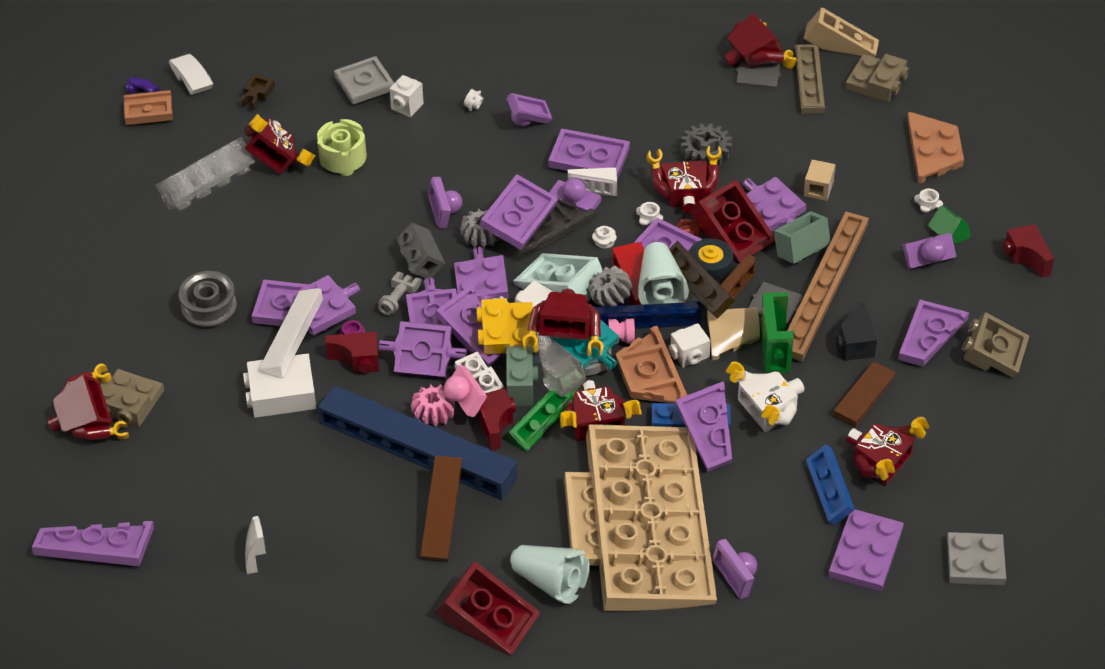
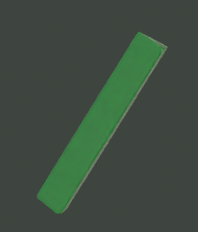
(538, 419)

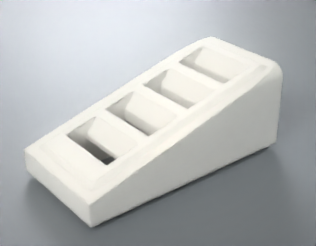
(602, 180)

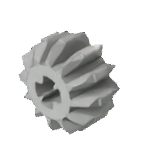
(474, 233)
(610, 287)

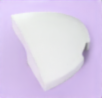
(254, 545)

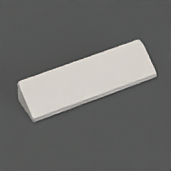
(291, 332)

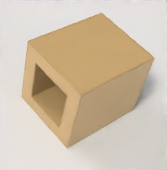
(819, 180)

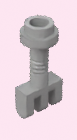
(388, 304)

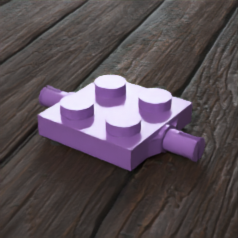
(774, 202)
(485, 274)
(425, 303)
(334, 306)
(422, 349)

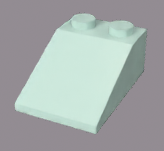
(561, 272)

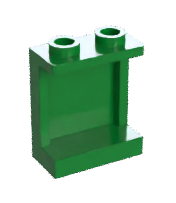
(776, 344)

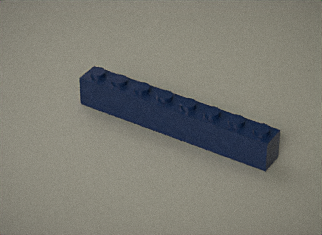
(416, 441)

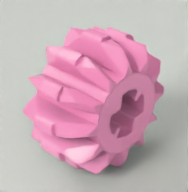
(432, 406)

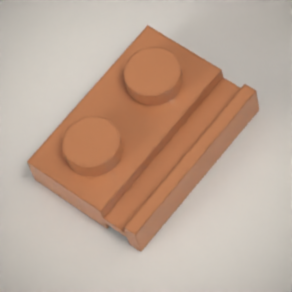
(148, 107)

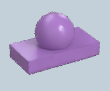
(528, 109)
(575, 191)
(443, 202)
(929, 250)
(735, 568)

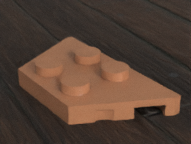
(934, 146)
(650, 370)

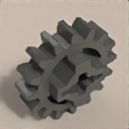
(695, 143)

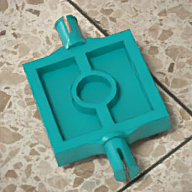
(578, 347)

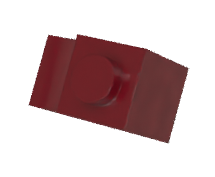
(1028, 248)
(355, 349)
(496, 415)

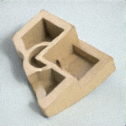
(733, 330)

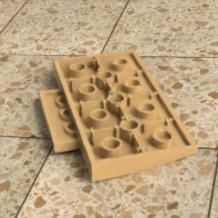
(642, 518)

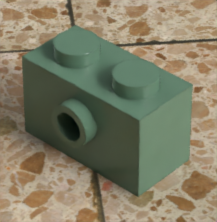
(802, 237)
(521, 375)

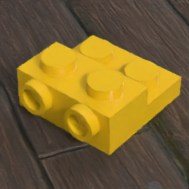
(503, 324)

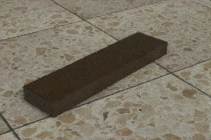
(700, 282)

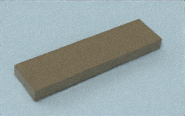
(809, 79)

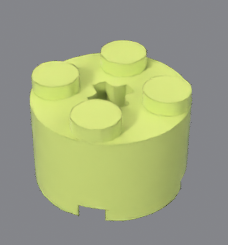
(341, 146)

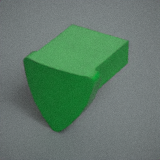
(947, 222)

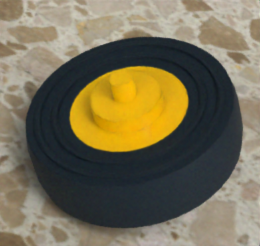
(713, 256)

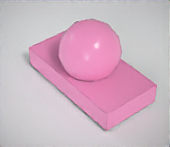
(465, 390)

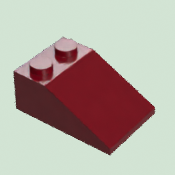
(734, 220)
(487, 610)

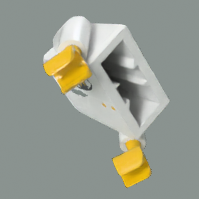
(766, 396)

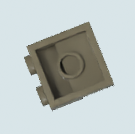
(878, 77)
(995, 345)
(131, 396)

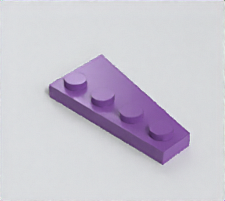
(108, 545)

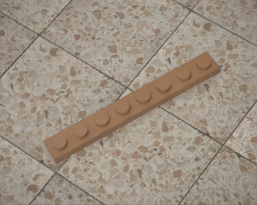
(826, 282)

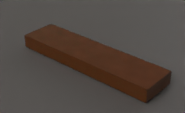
(441, 508)

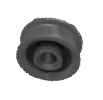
(207, 298)

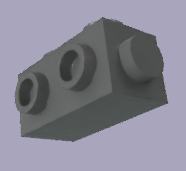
(420, 251)

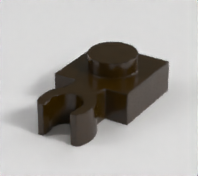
(257, 88)

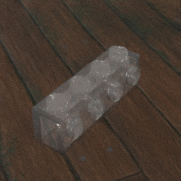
(205, 173)

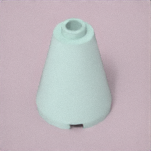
(660, 277)
(552, 569)

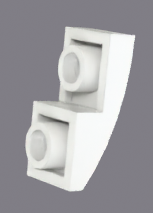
(192, 73)
(483, 375)

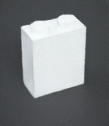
(280, 395)

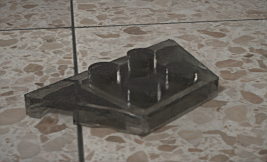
(559, 222)

